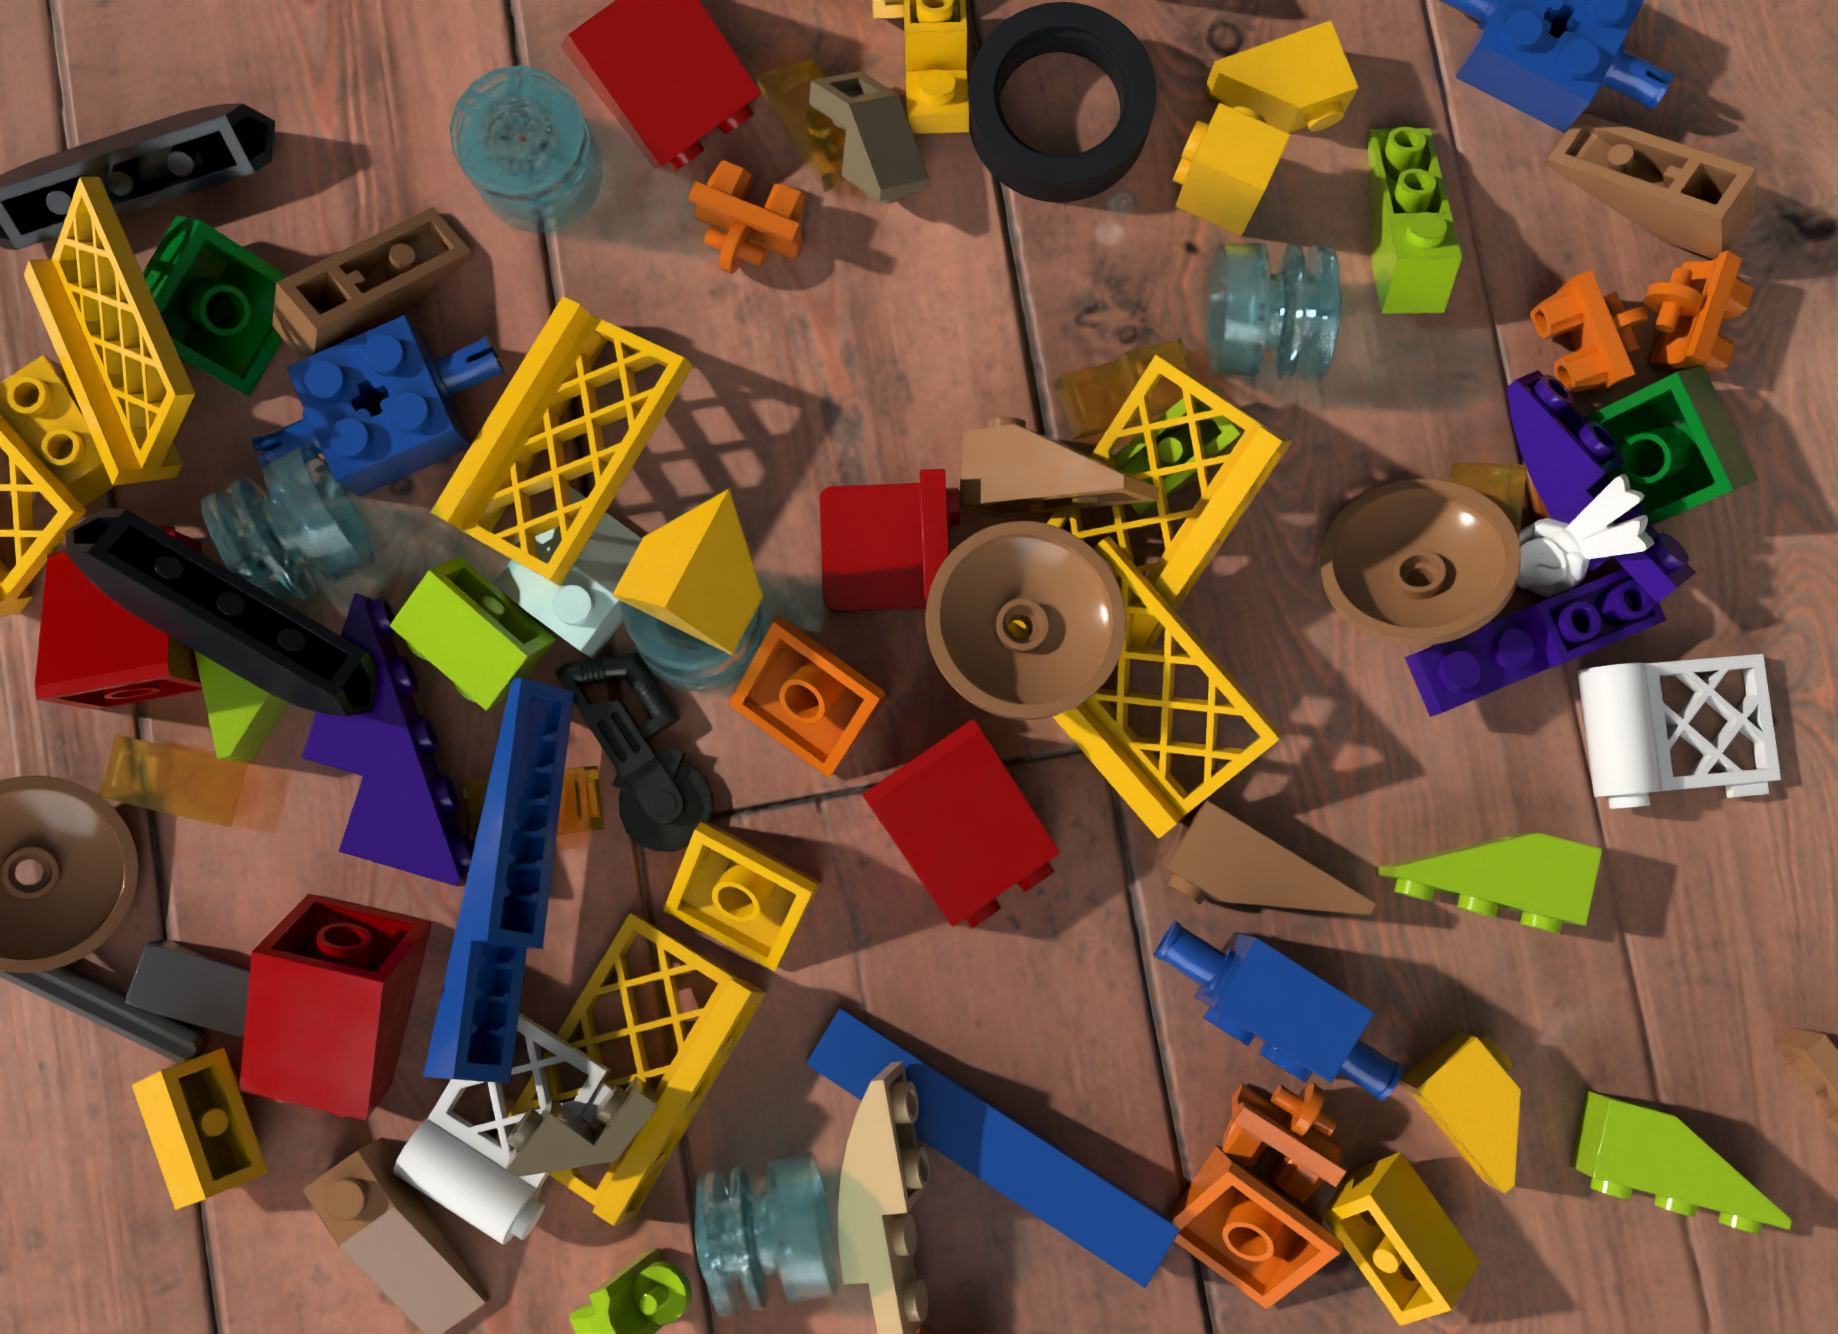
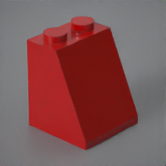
(663, 75)
(101, 653)
(963, 826)
(330, 1005)

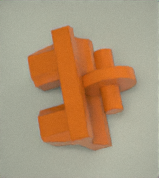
(724, 206)
(1693, 310)
(1597, 330)
(1294, 1128)

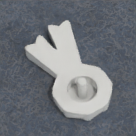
(1559, 553)

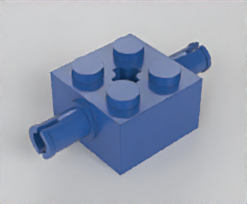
(1557, 55)
(415, 392)
(1293, 1011)

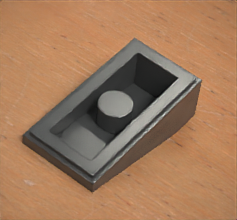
(191, 987)

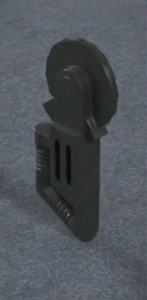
(660, 792)

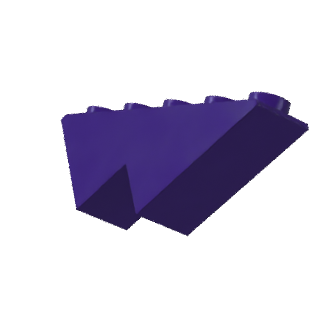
(403, 803)

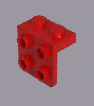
(885, 542)

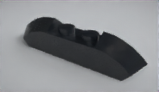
(136, 168)
(222, 614)

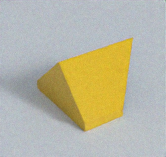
(697, 575)

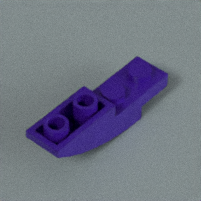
(1571, 468)
(1532, 641)

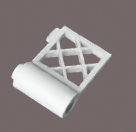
(1630, 735)
(468, 1167)

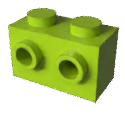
(471, 632)

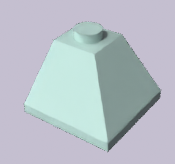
(584, 605)

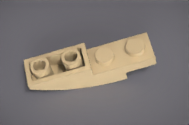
(878, 1184)

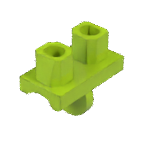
(635, 1299)

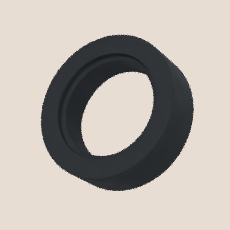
(1072, 30)

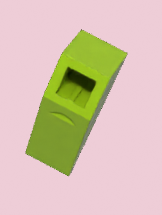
(1410, 222)
(1522, 872)
(1656, 1153)

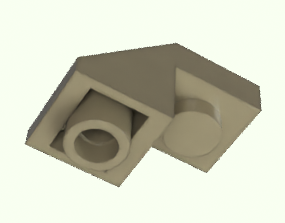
(878, 139)
(564, 1141)

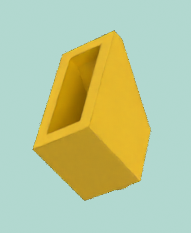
(1288, 80)
(1472, 1103)

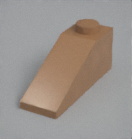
(1660, 184)
(366, 283)
(1025, 472)
(1239, 865)
(395, 1239)

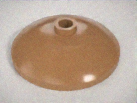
(1413, 535)
(1050, 585)
(84, 878)

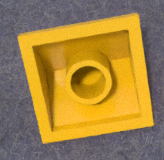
(740, 894)

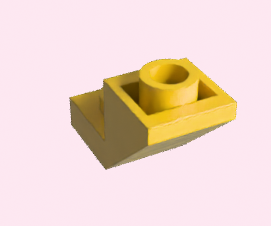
(936, 66)

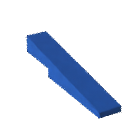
(504, 890)
(1005, 1152)

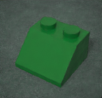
(215, 302)
(1676, 444)

